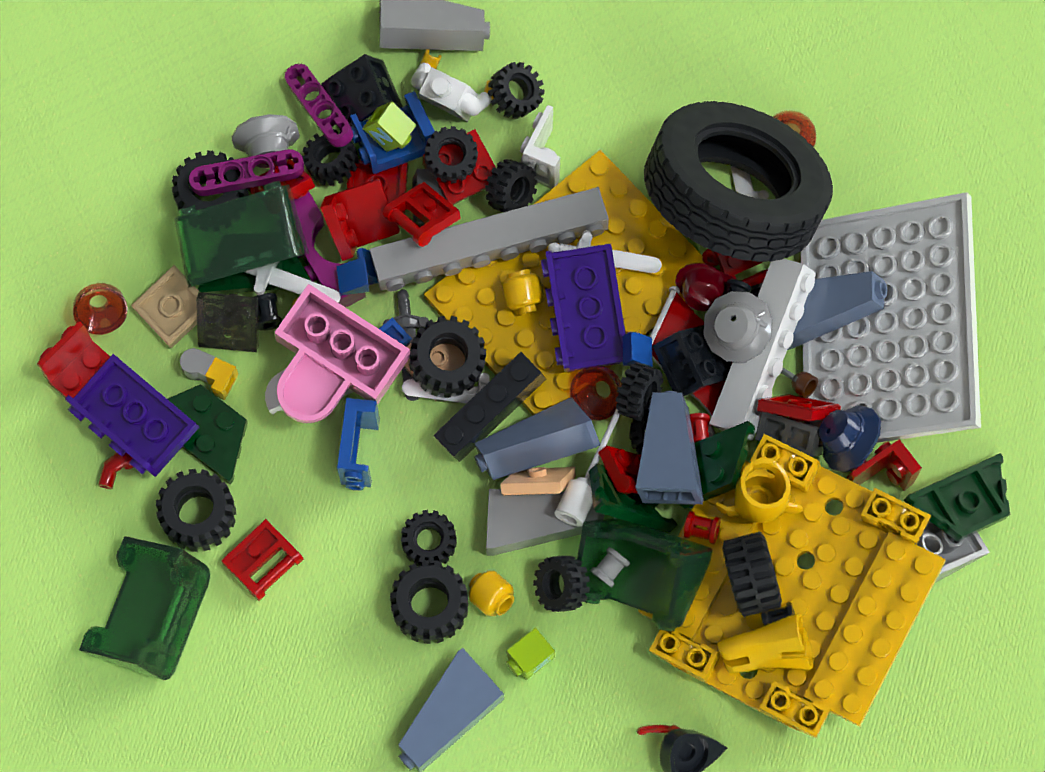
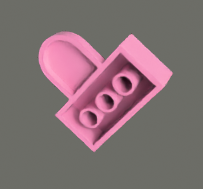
(332, 354)

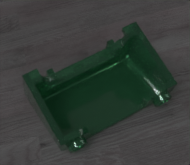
(239, 235)
(661, 571)
(151, 610)

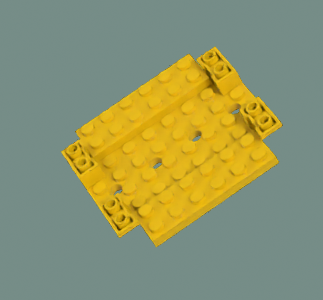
(852, 600)

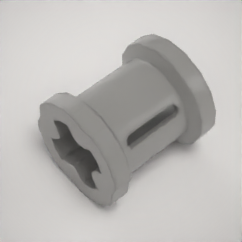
(610, 566)

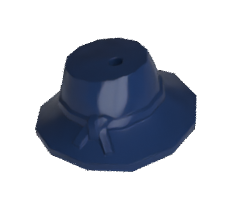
(849, 437)

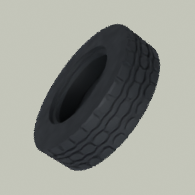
(720, 216)

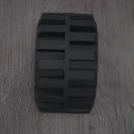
(183, 192)
(452, 333)
(179, 493)
(751, 574)
(424, 577)

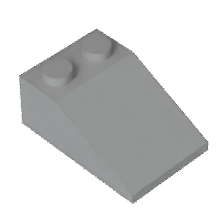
(957, 553)

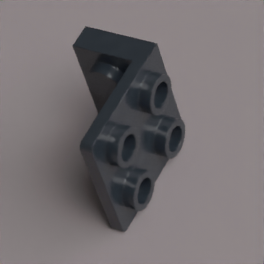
(361, 88)
(690, 362)

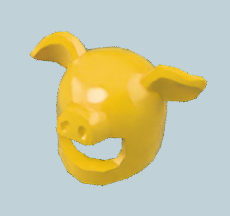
(761, 495)

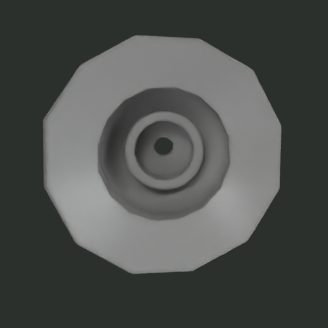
(265, 135)
(740, 338)

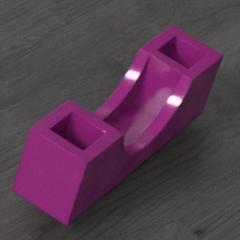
(317, 267)

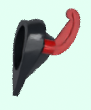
(685, 748)

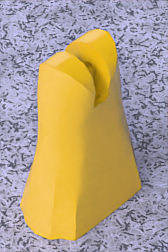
(771, 646)

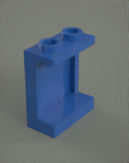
(376, 156)
(358, 415)

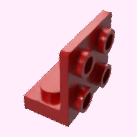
(473, 184)
(357, 217)
(72, 361)
(895, 457)

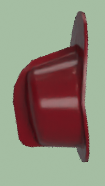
(701, 285)

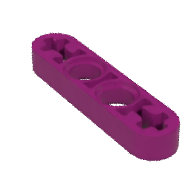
(319, 104)
(247, 177)

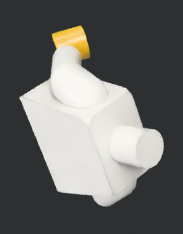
(447, 91)

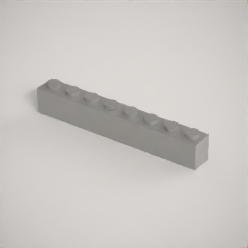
(490, 239)

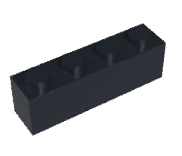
(490, 406)

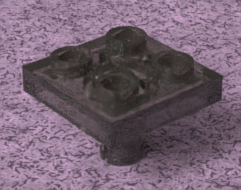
(229, 316)

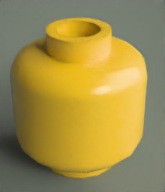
(523, 291)
(491, 593)

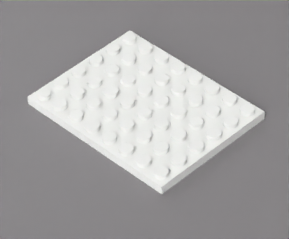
(921, 350)

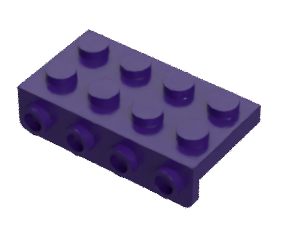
(585, 307)
(132, 416)

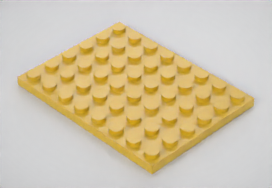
(632, 228)

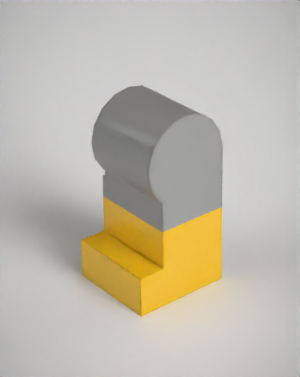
(212, 370)

